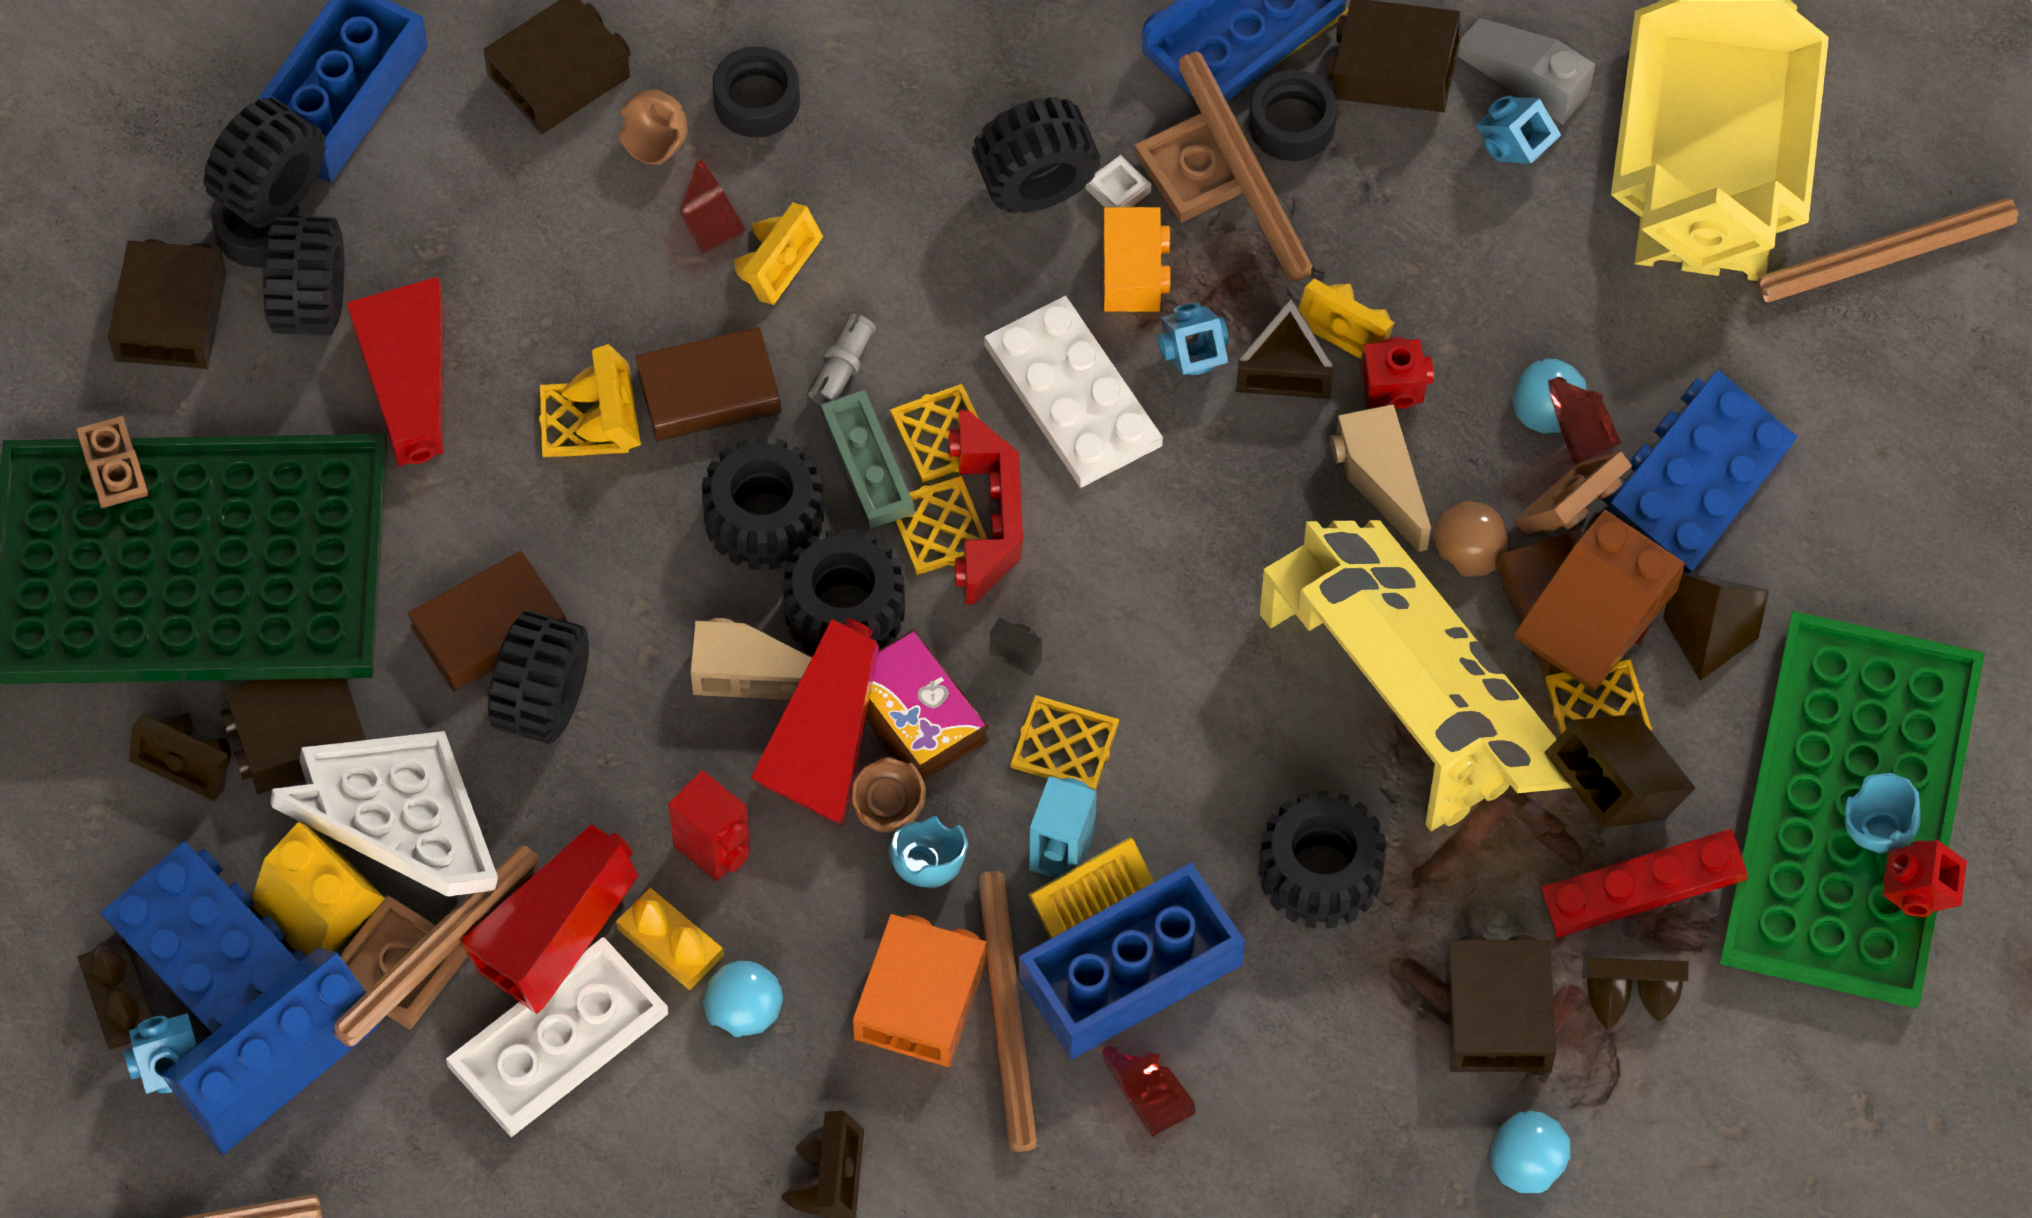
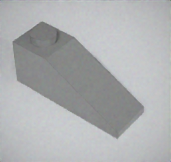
(1530, 65)

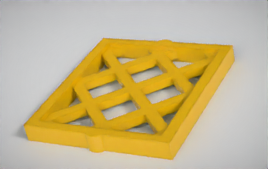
(928, 403)
(547, 420)
(926, 494)
(1622, 667)
(1072, 712)

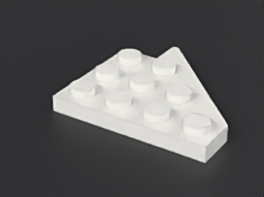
(396, 805)

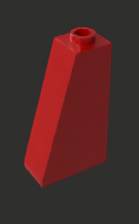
(404, 359)
(822, 729)
(552, 918)

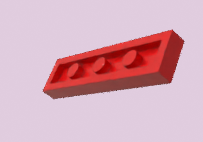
(1644, 883)

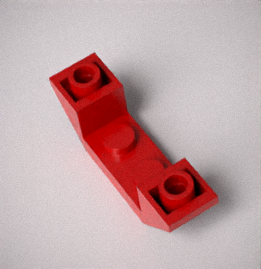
(985, 452)

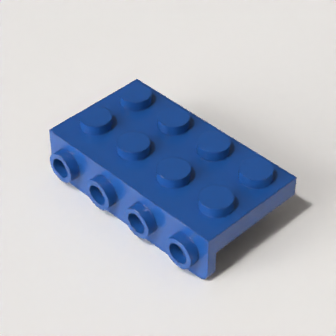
(1234, 36)
(1700, 468)
(201, 936)

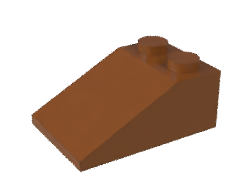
(1601, 600)

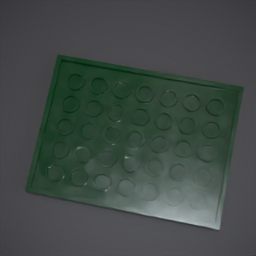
(229, 569)

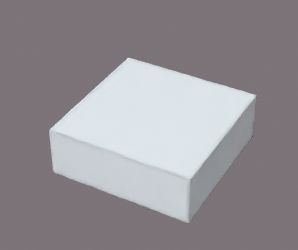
(1119, 184)

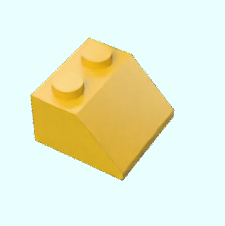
(313, 891)

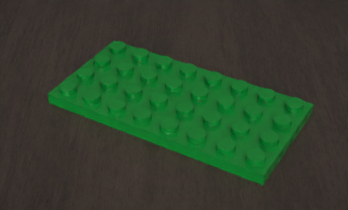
(1843, 710)

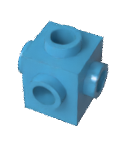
(1517, 130)
(1206, 346)
(157, 1047)

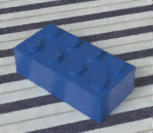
(348, 71)
(1131, 960)

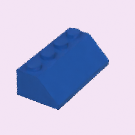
(267, 1050)

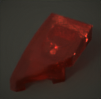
(708, 211)
(1582, 420)
(1150, 1089)

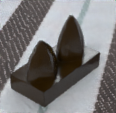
(173, 754)
(1611, 986)
(114, 991)
(838, 1153)

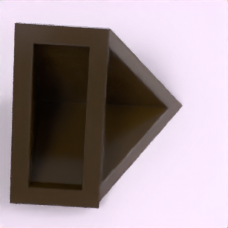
(1286, 360)
(1714, 619)

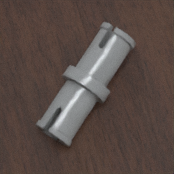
(842, 359)

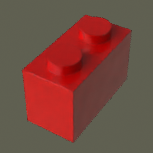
(710, 826)

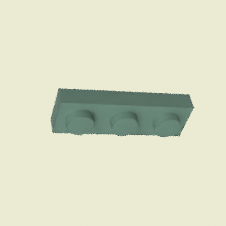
(867, 459)

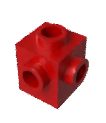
(1395, 373)
(1924, 878)

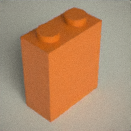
(920, 989)

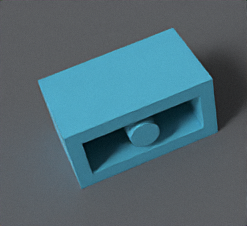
(1062, 827)

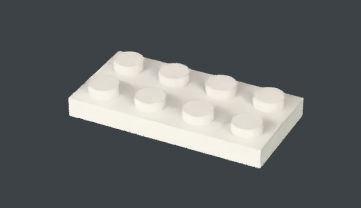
(1073, 391)
(536, 1059)

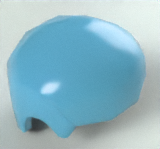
(1532, 395)
(1883, 813)
(928, 852)
(743, 998)
(1530, 1152)

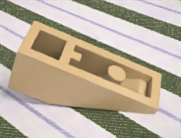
(1381, 469)
(743, 662)

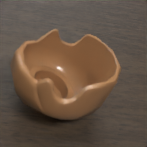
(653, 126)
(1471, 537)
(888, 795)

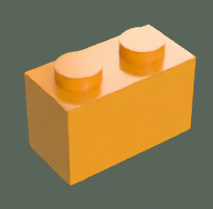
(1133, 259)

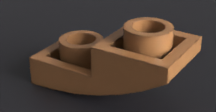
(111, 462)

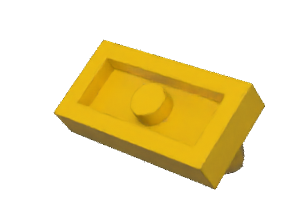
(784, 250)
(1341, 319)
(611, 385)
(670, 938)

